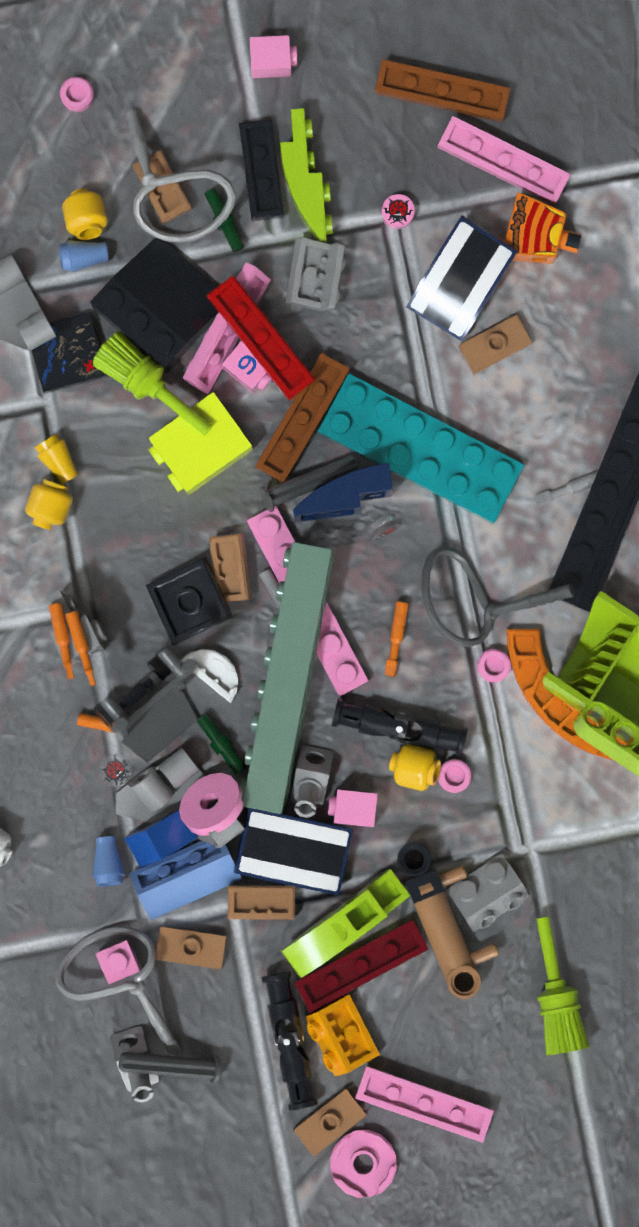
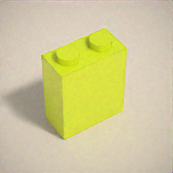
(197, 457)

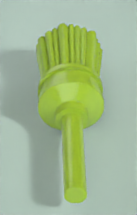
(142, 377)
(558, 1002)

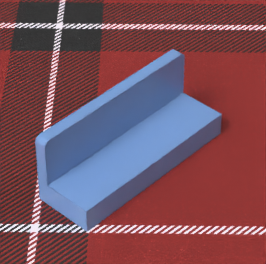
(183, 878)

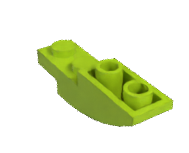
(306, 188)
(345, 924)

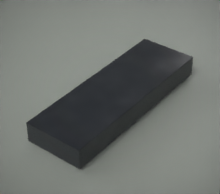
(261, 170)

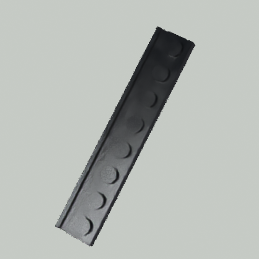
(604, 512)

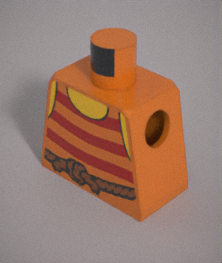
(538, 231)

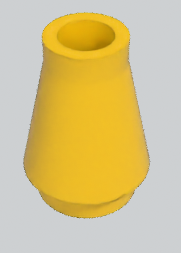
(56, 457)

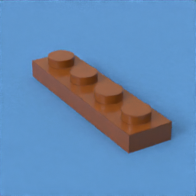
(442, 90)
(302, 419)

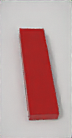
(260, 338)

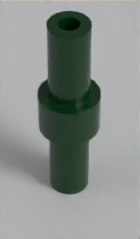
(228, 225)
(221, 743)

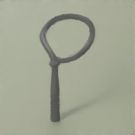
(491, 609)

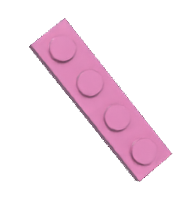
(503, 160)
(220, 338)
(424, 1104)

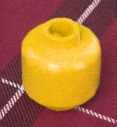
(84, 214)
(48, 504)
(415, 767)

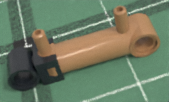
(440, 923)

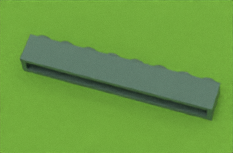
(288, 677)

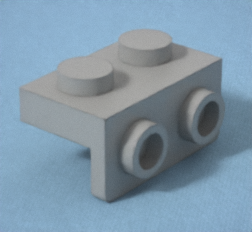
(315, 274)
(488, 893)

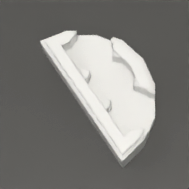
(215, 671)

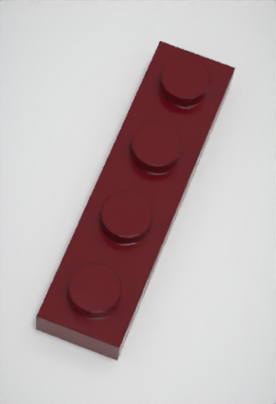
(361, 965)

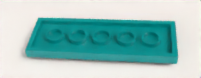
(420, 448)

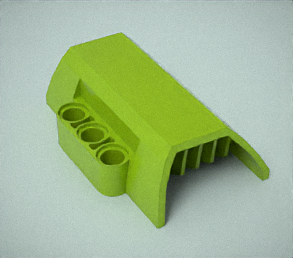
(604, 681)

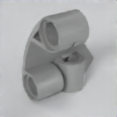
(20, 314)
(159, 793)

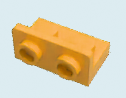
(341, 1036)

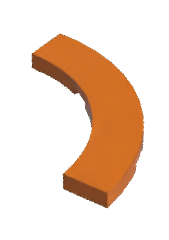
(529, 670)

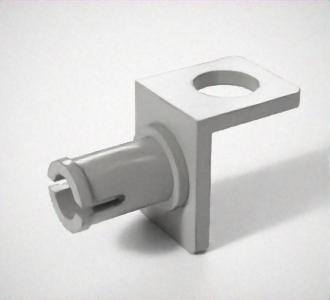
(310, 781)
(137, 1083)

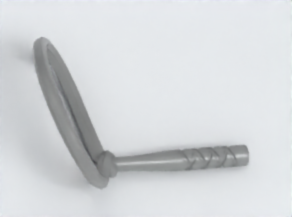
(151, 180)
(135, 987)

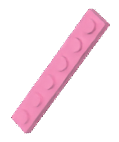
(333, 646)

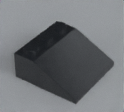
(158, 303)

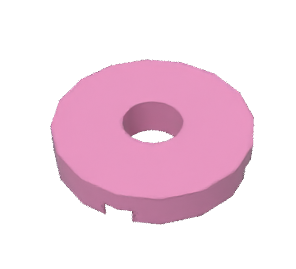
(199, 795)
(377, 1178)

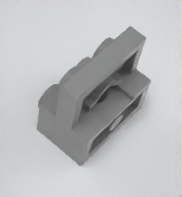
(92, 629)

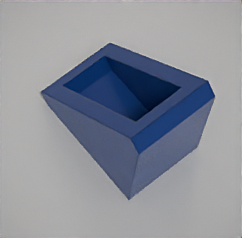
(159, 839)

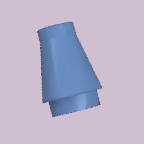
(80, 254)
(107, 863)

